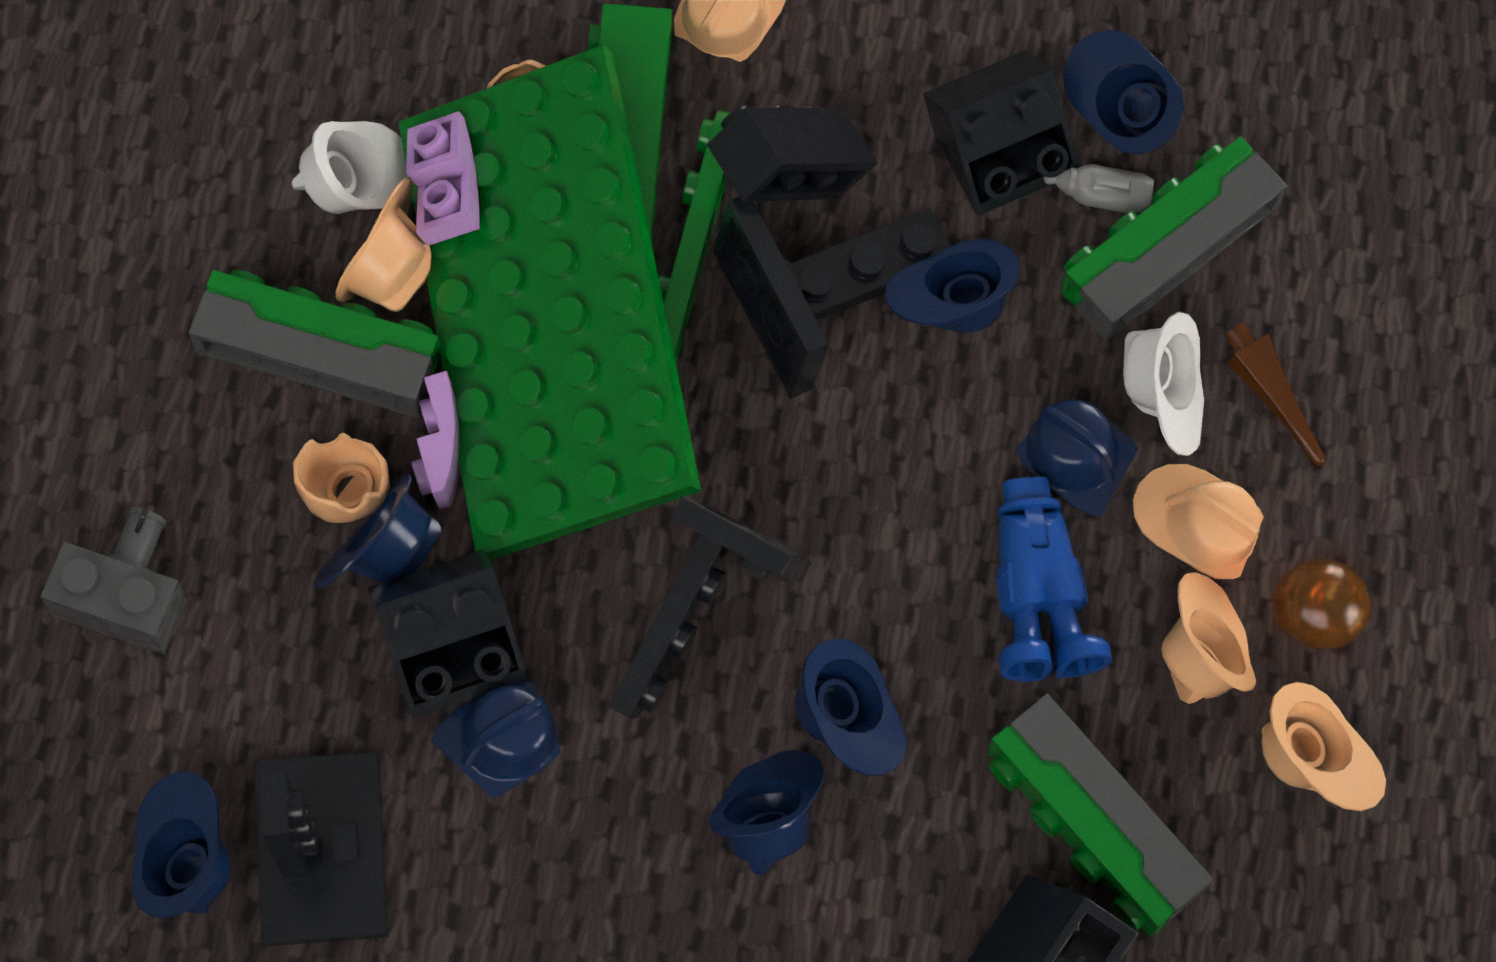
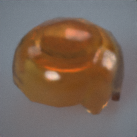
(1322, 604)

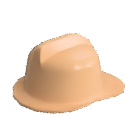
(726, 26)
(391, 260)
(1198, 519)
(1207, 643)
(1319, 751)

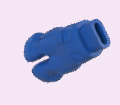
(1045, 577)

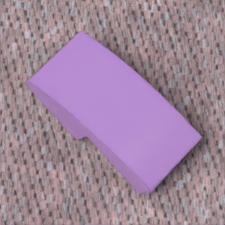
(446, 179)
(440, 466)

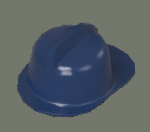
(1123, 91)
(956, 288)
(1078, 454)
(389, 542)
(849, 708)
(500, 737)
(769, 808)
(179, 848)

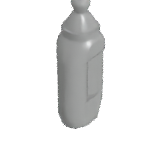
(1106, 187)

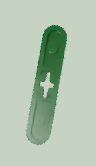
(703, 194)

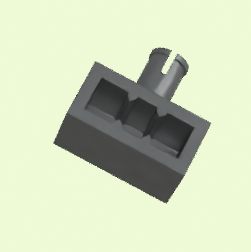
(117, 590)

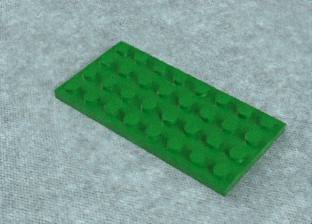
(557, 315)

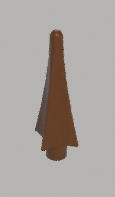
(1263, 373)

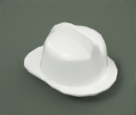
(351, 166)
(1166, 379)

